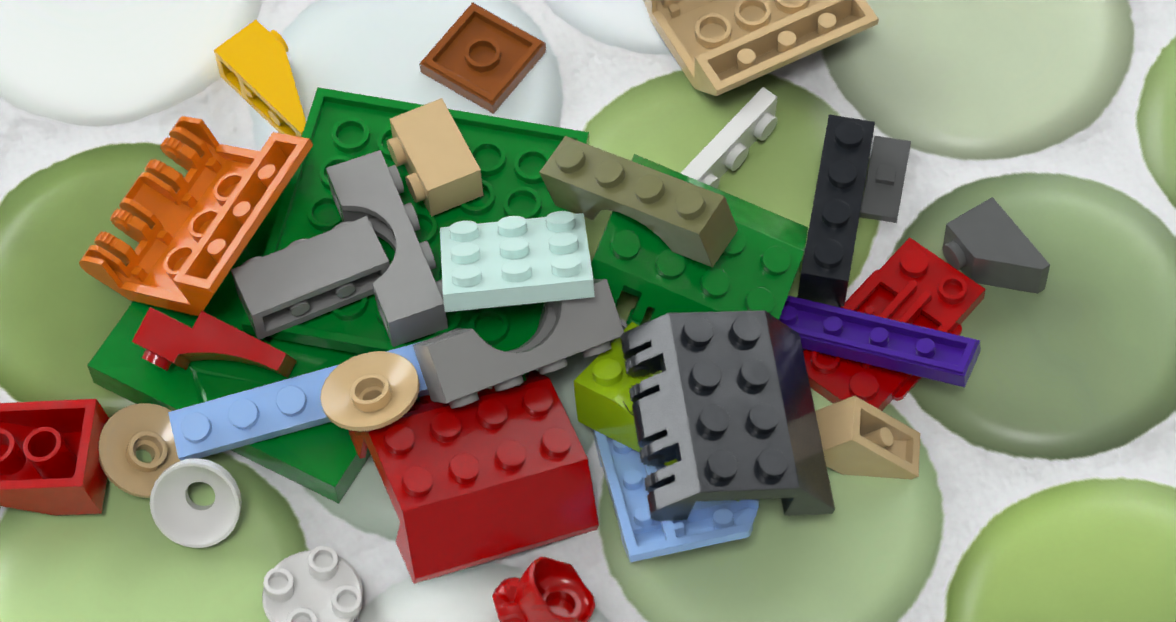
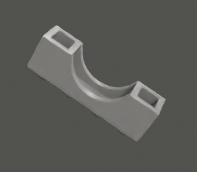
(407, 292)
(462, 363)

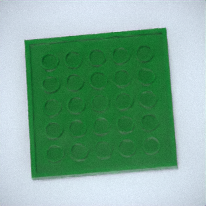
(357, 124)

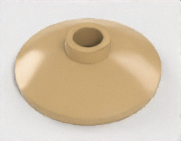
(370, 391)
(134, 429)

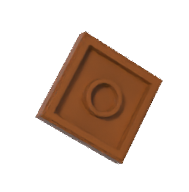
(483, 57)

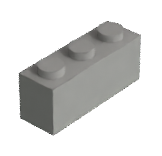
(310, 277)

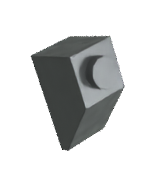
(994, 250)

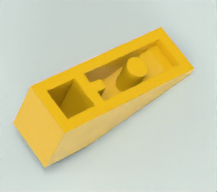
(260, 72)

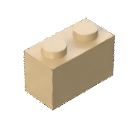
(435, 156)

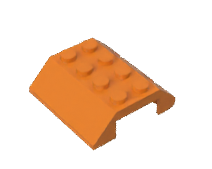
(195, 223)

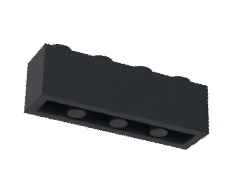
(836, 210)

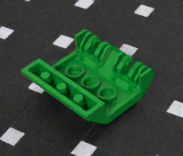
(748, 276)

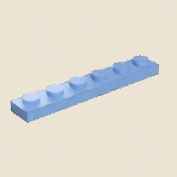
(259, 413)

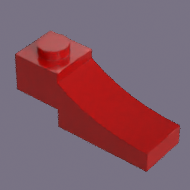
(210, 339)

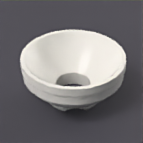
(184, 520)

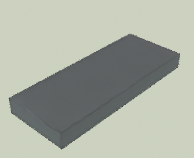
(885, 179)

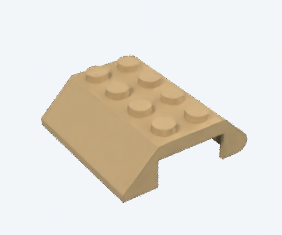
(741, 40)

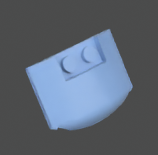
(646, 538)

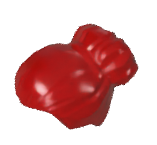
(544, 593)

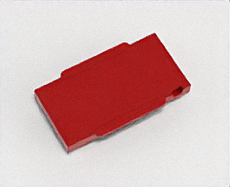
(908, 289)

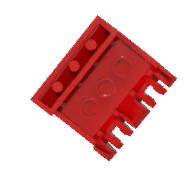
(482, 477)

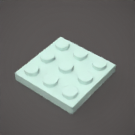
(515, 261)

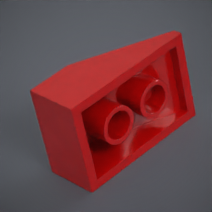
(52, 456)

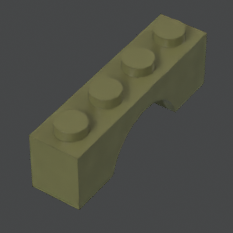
(680, 213)

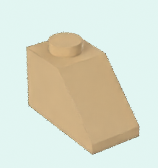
(867, 441)

